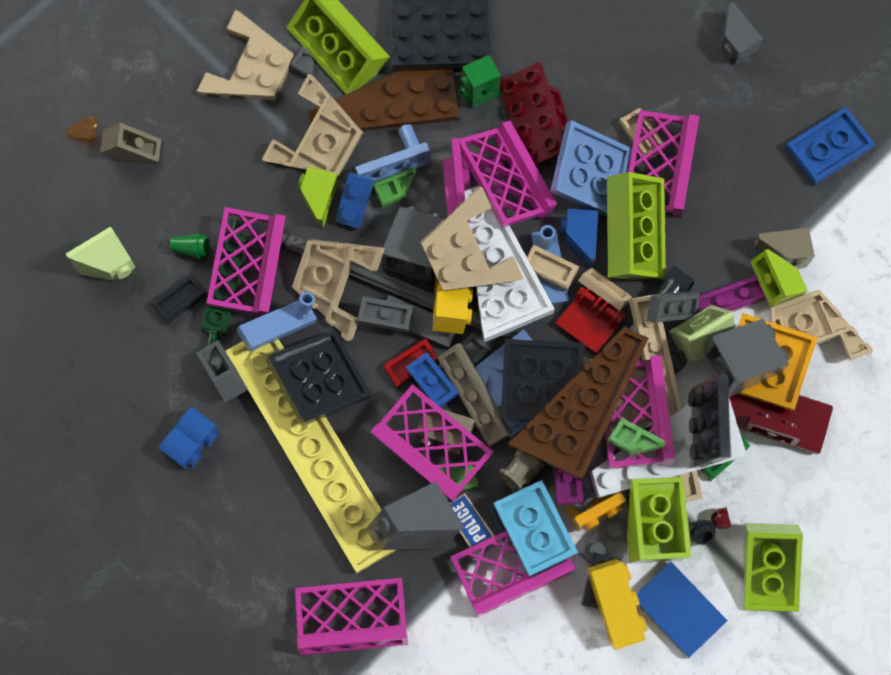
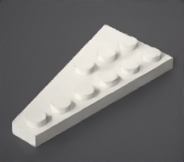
(512, 303)
(611, 481)

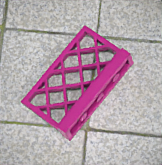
(683, 158)
(521, 169)
(455, 177)
(268, 264)
(659, 416)
(417, 460)
(512, 590)
(348, 639)

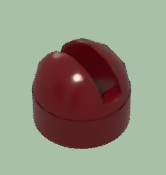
(721, 519)

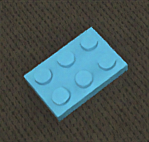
(535, 528)

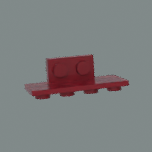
(535, 111)
(800, 429)

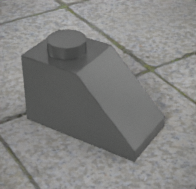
(738, 35)
(221, 371)

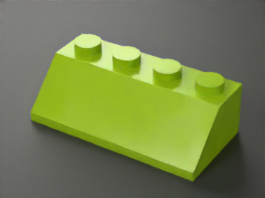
(338, 43)
(636, 227)

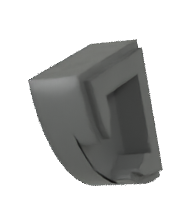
(303, 62)

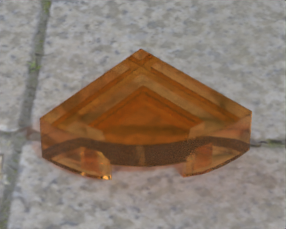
(84, 129)

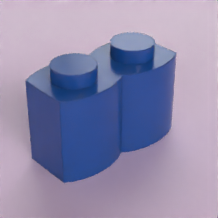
(189, 438)

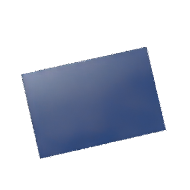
(829, 146)
(680, 609)

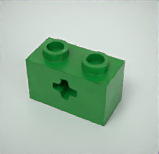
(480, 82)

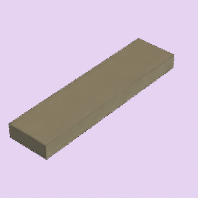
(474, 394)

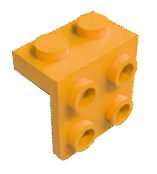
(598, 508)

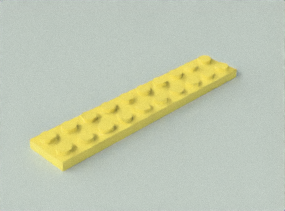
(316, 457)

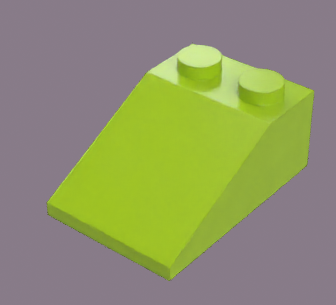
(657, 520)
(772, 566)

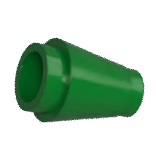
(191, 245)

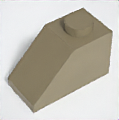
(130, 144)
(791, 245)

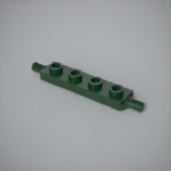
(217, 319)

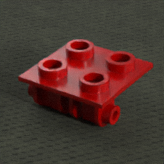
(590, 319)

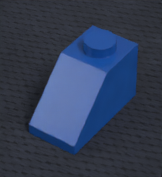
(581, 233)

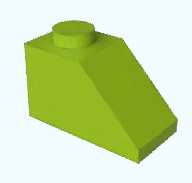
(318, 192)
(777, 278)

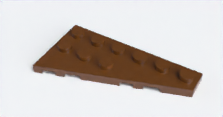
(402, 100)
(577, 417)

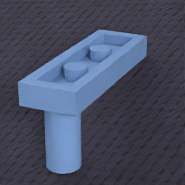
(414, 155)
(548, 240)
(278, 323)

